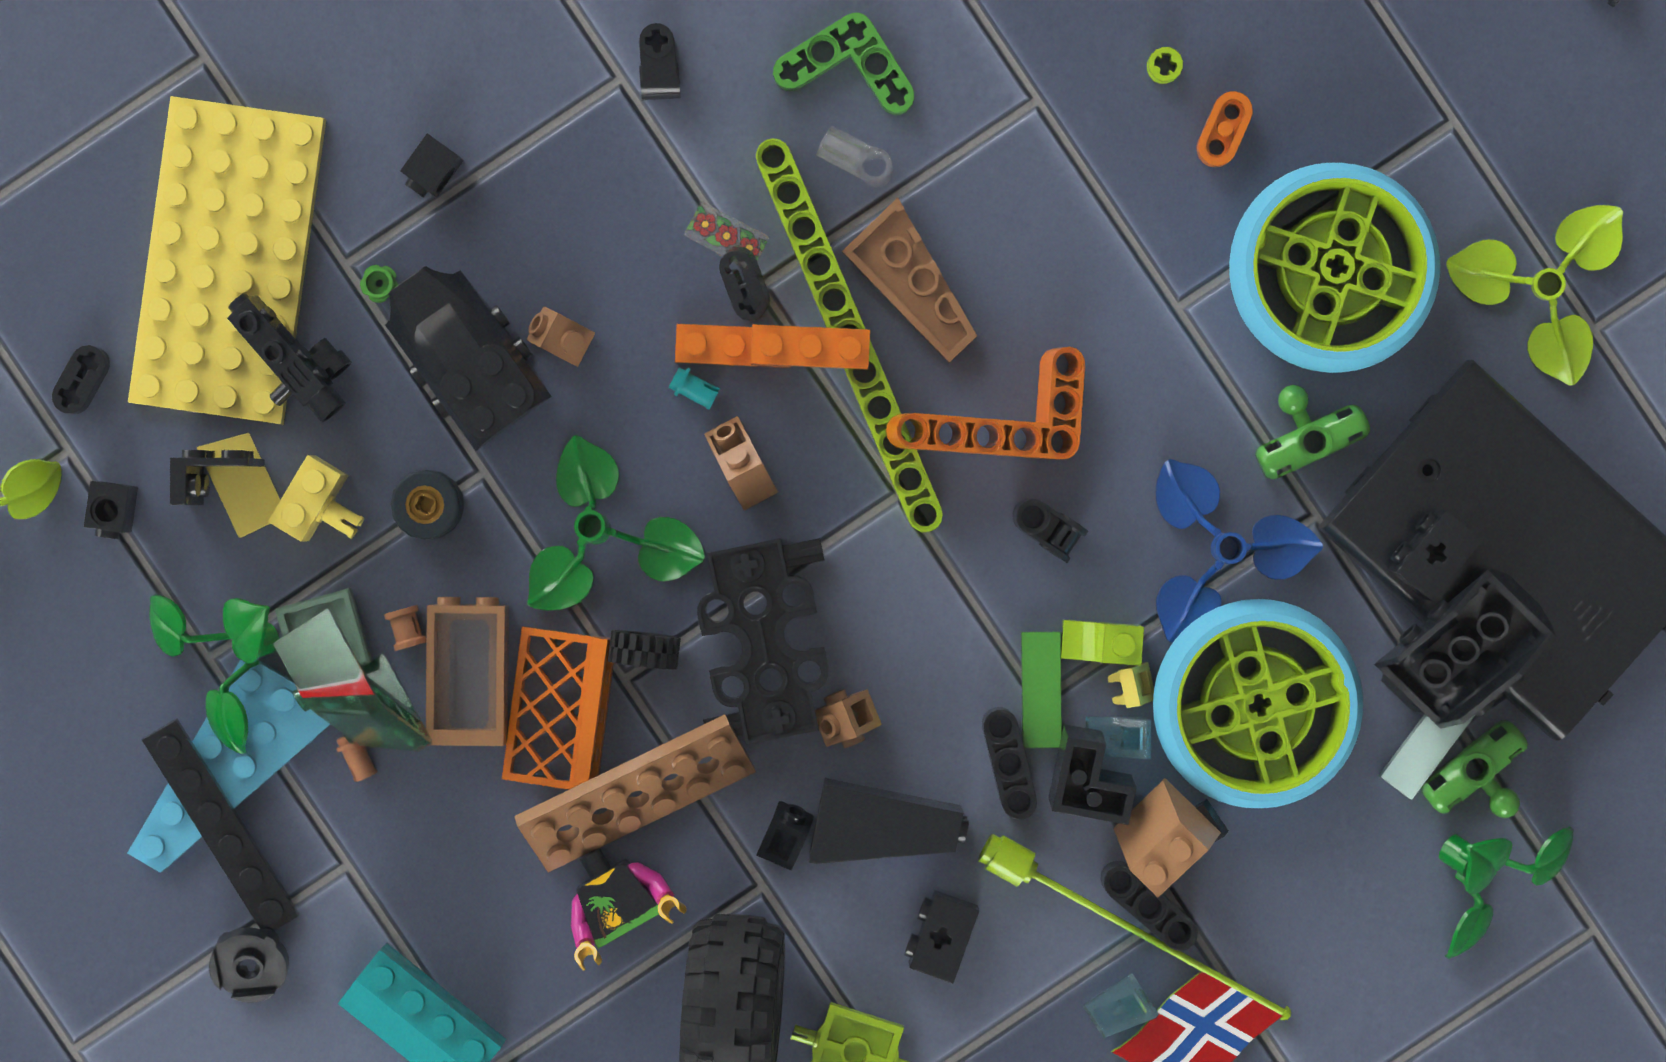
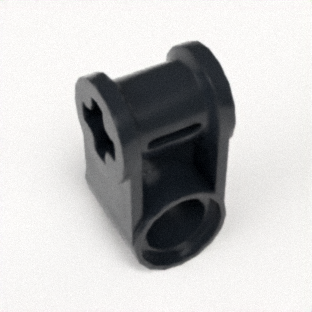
(658, 69)
(1050, 529)

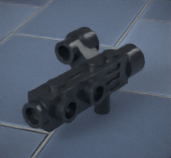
(302, 372)

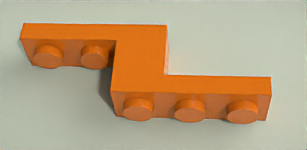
(772, 346)

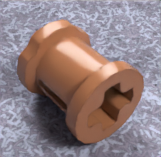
(405, 627)

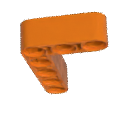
(1003, 431)

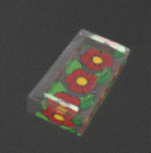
(722, 232)

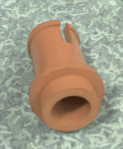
(357, 759)

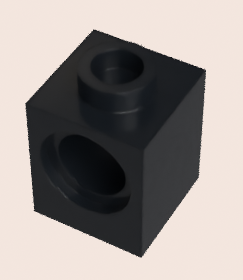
(430, 167)
(123, 496)

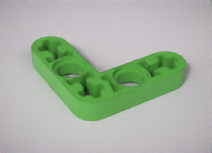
(858, 51)

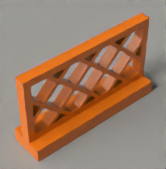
(591, 715)

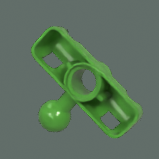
(1335, 434)
(1496, 756)

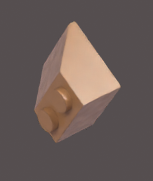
(1164, 837)

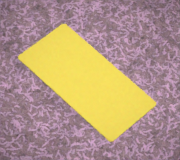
(243, 490)

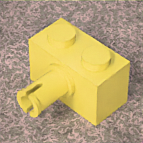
(312, 500)

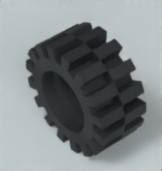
(644, 649)

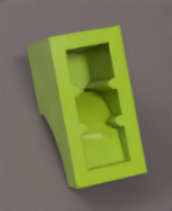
(1102, 642)

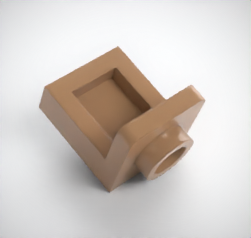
(560, 335)

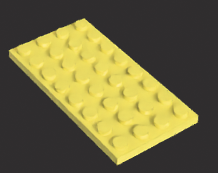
(224, 224)

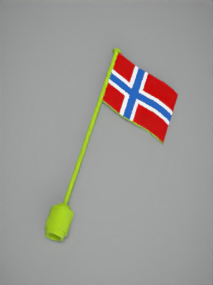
(1199, 1022)

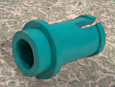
(693, 388)

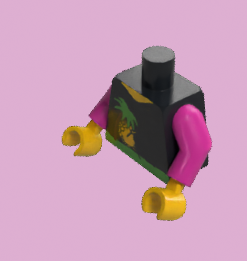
(616, 902)

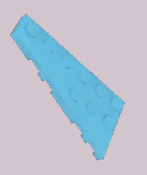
(275, 735)

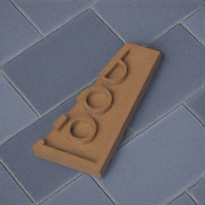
(903, 271)

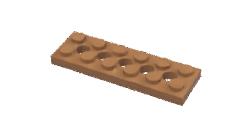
(642, 774)

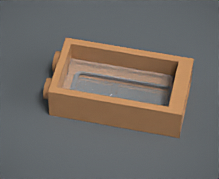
(467, 672)

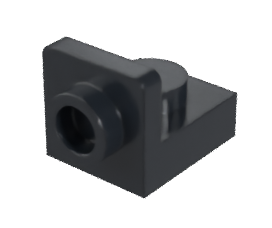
(785, 835)

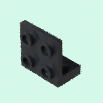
(187, 475)

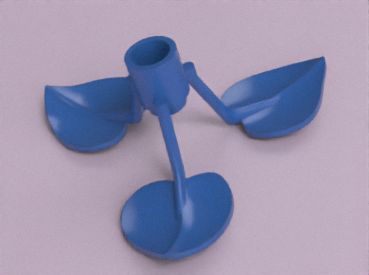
(1280, 544)

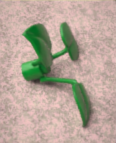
(589, 474)
(251, 639)
(1477, 866)

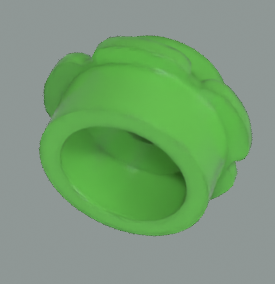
(371, 276)

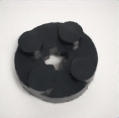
(253, 944)

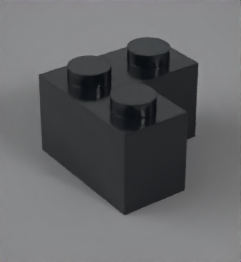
(1082, 786)

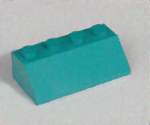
(417, 1013)

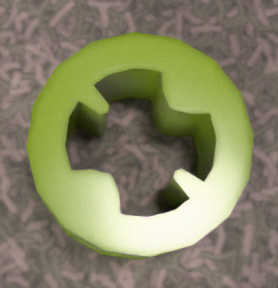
(1154, 71)

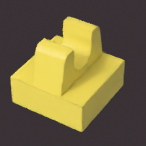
(1136, 685)

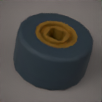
(440, 500)

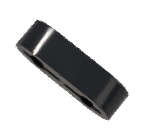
(752, 280)
(72, 375)

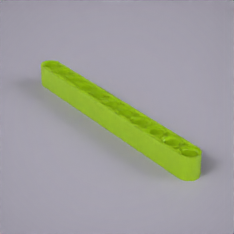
(847, 316)

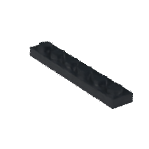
(220, 826)

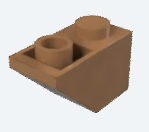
(740, 463)

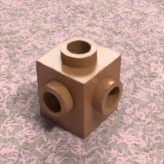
(847, 718)

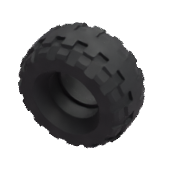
(733, 990)

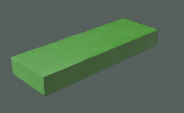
(1041, 689)

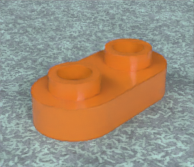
(1224, 130)

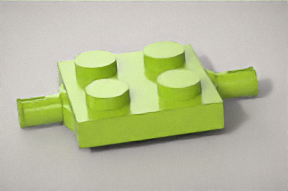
(852, 1037)

